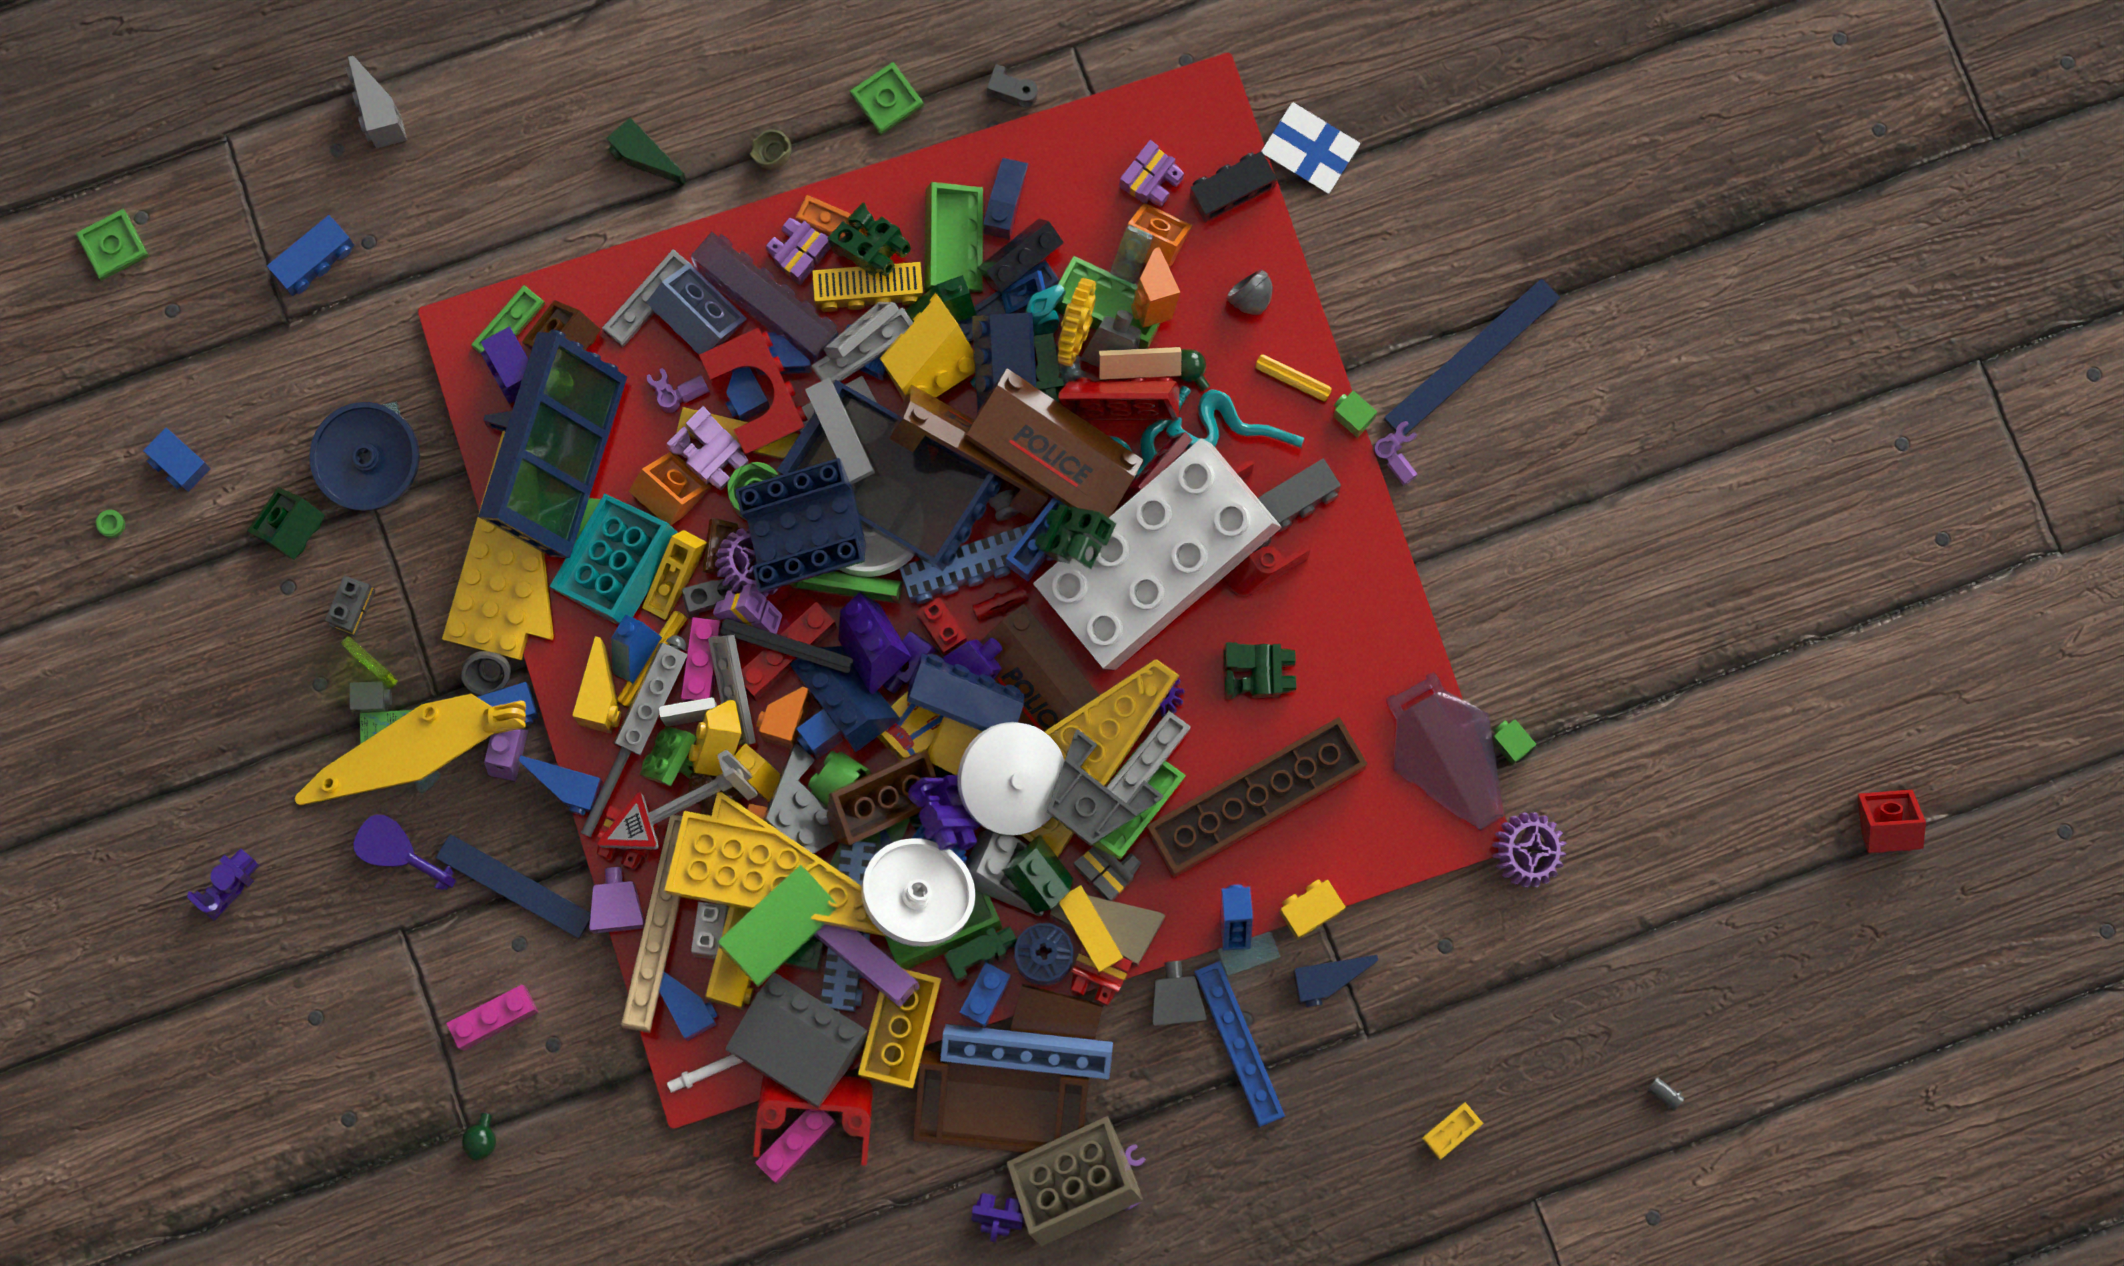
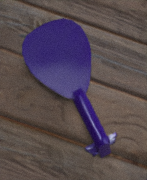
(385, 844)

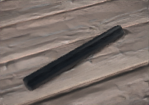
(787, 646)

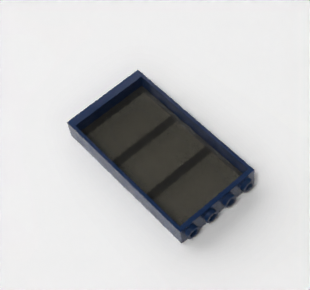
(913, 498)

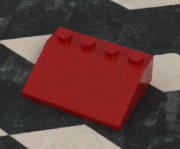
(1122, 399)

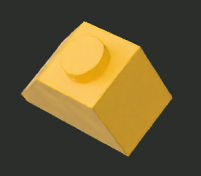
(764, 776)

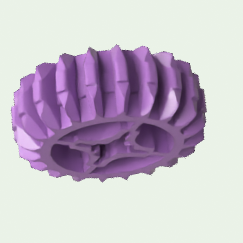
(732, 549)
(1533, 826)

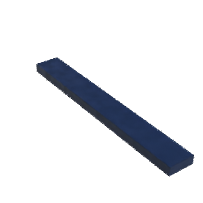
(1473, 357)

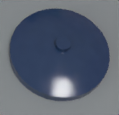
(364, 456)

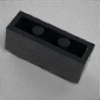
(1232, 185)
(1020, 255)

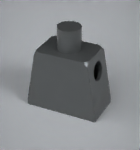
(1112, 335)
(1176, 997)

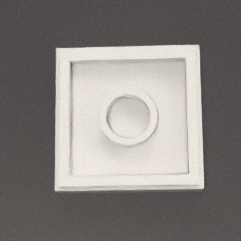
(686, 711)

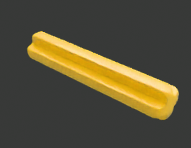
(1293, 377)

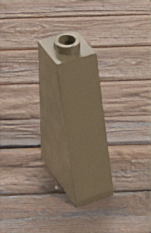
(1128, 925)

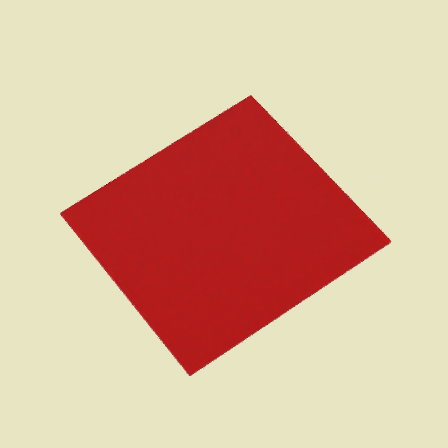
(1345, 611)

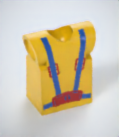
(913, 731)

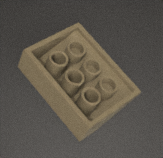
(1073, 1182)

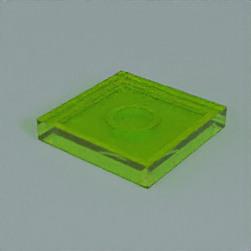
(369, 662)

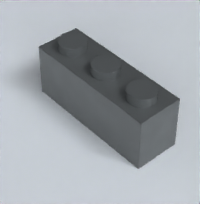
(1301, 494)

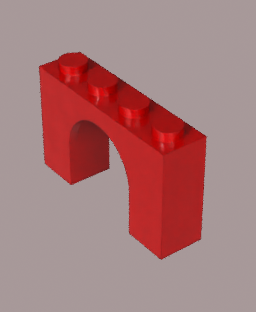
(753, 351)

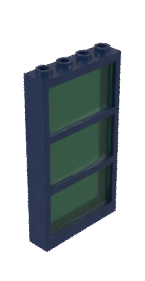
(553, 445)

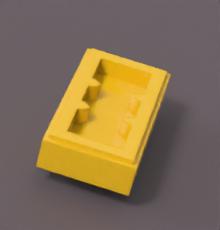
(1452, 1131)

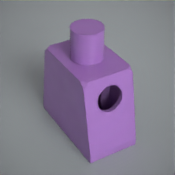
(504, 751)
(615, 905)

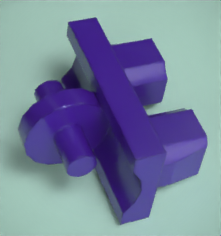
(995, 1220)

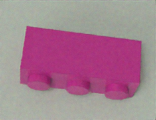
(699, 670)
(492, 1017)
(795, 1143)

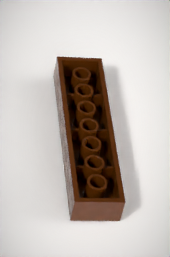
(1256, 797)

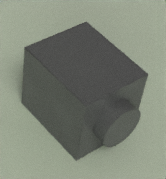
(369, 697)

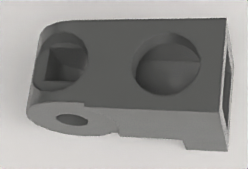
(1010, 89)
(704, 596)

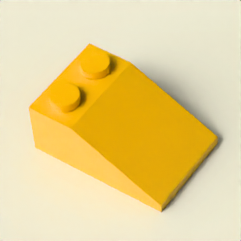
(597, 697)

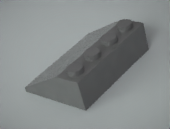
(797, 1040)

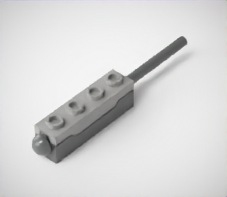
(641, 717)

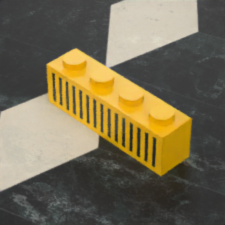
(855, 287)

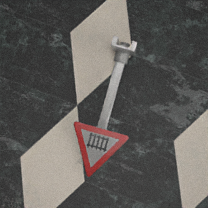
(635, 824)

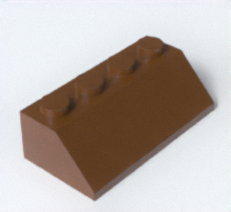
(877, 799)

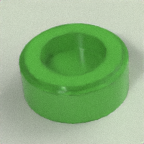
(110, 523)

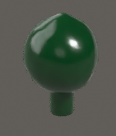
(1193, 367)
(479, 1139)

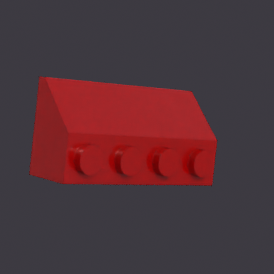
(802, 621)

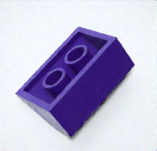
(871, 641)

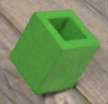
(1354, 413)
(1512, 741)

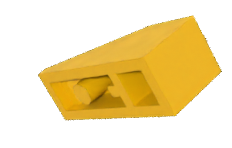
(674, 573)

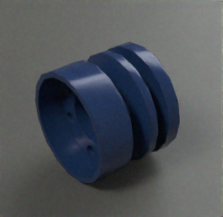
(1041, 971)

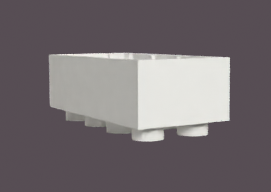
(1161, 557)

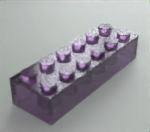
(763, 297)

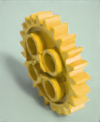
(1076, 322)

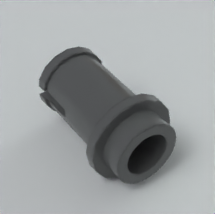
(1666, 1094)

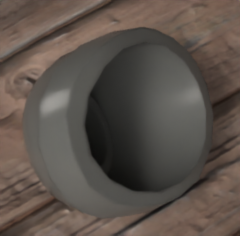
(1252, 293)
(485, 672)

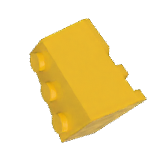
(930, 353)

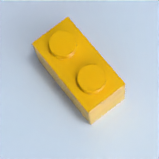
(1311, 908)

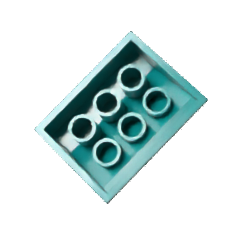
(614, 560)

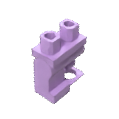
(715, 454)

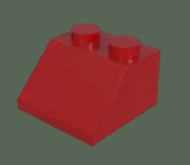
(1891, 821)

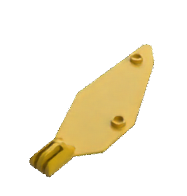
(414, 746)

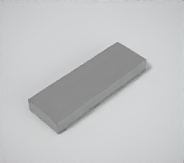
(861, 329)

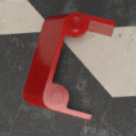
(1264, 564)
(850, 1096)

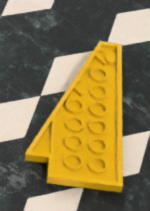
(500, 593)
(1114, 724)
(742, 858)

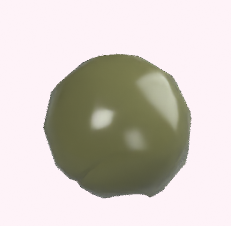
(771, 149)

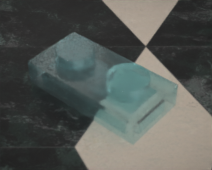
(1131, 254)
(1262, 951)

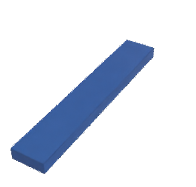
(1239, 1044)

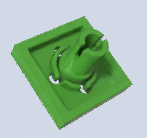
(669, 756)

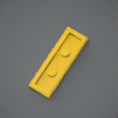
(1090, 929)

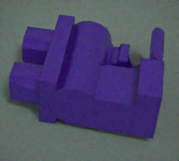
(944, 812)
(227, 884)

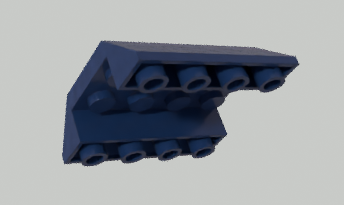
(802, 524)

